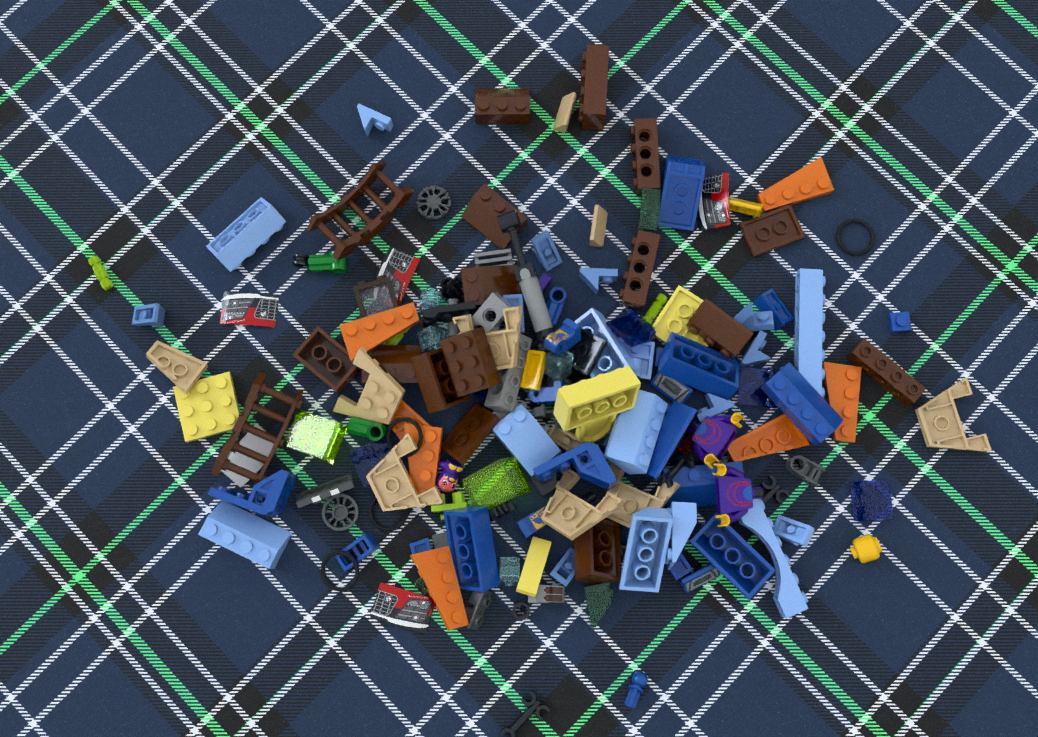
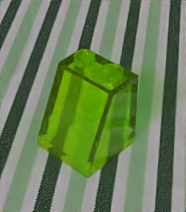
(316, 436)
(496, 484)

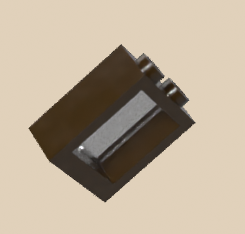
(375, 296)

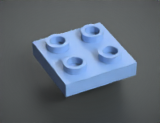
(642, 358)

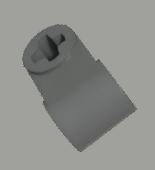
(808, 471)

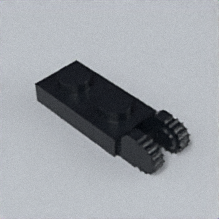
(445, 312)

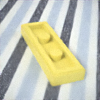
(533, 566)

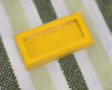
(533, 370)

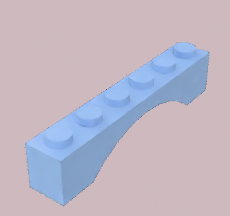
(787, 593)

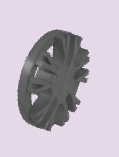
(433, 202)
(340, 512)

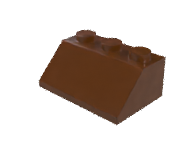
(502, 106)
(483, 213)
(718, 329)
(395, 361)
(599, 553)

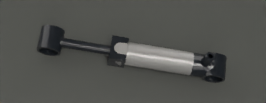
(528, 281)

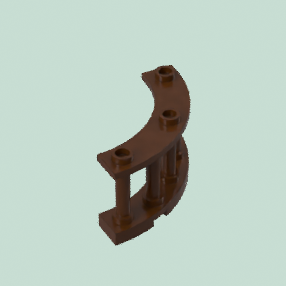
(373, 226)
(242, 425)

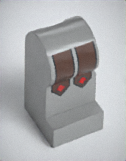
(548, 594)

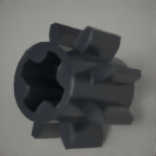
(451, 288)

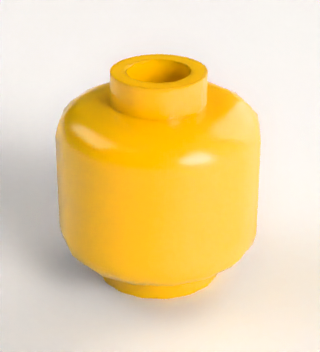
(866, 548)

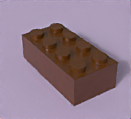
(593, 87)

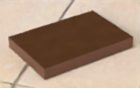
(771, 231)
(469, 433)

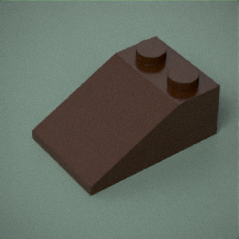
(483, 280)

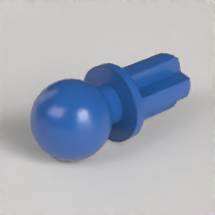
(639, 681)

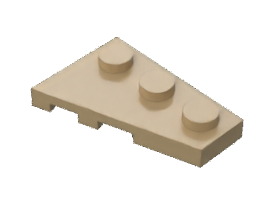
(176, 365)

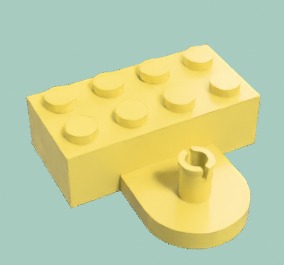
(595, 402)

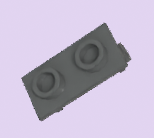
(481, 601)

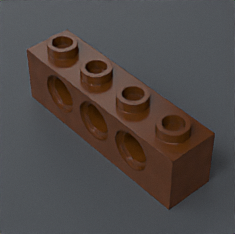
(648, 129)
(648, 242)
(885, 372)

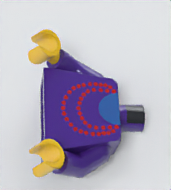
(714, 436)
(733, 494)

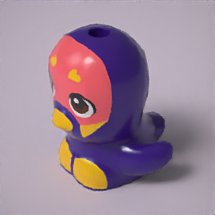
(449, 477)

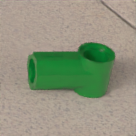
(326, 262)
(366, 428)

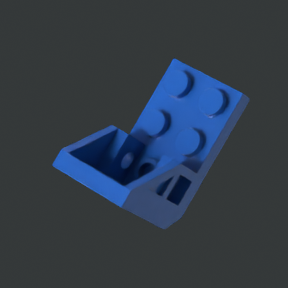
(681, 192)
(594, 471)
(274, 489)

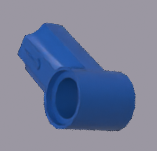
(555, 307)

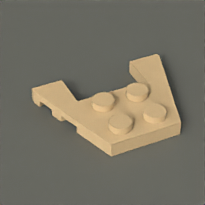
(502, 343)
(379, 397)
(942, 423)
(393, 484)
(635, 499)
(573, 515)

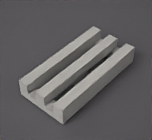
(494, 253)

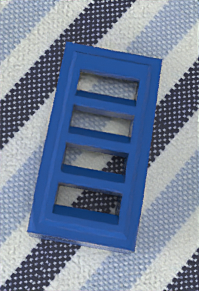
(370, 541)

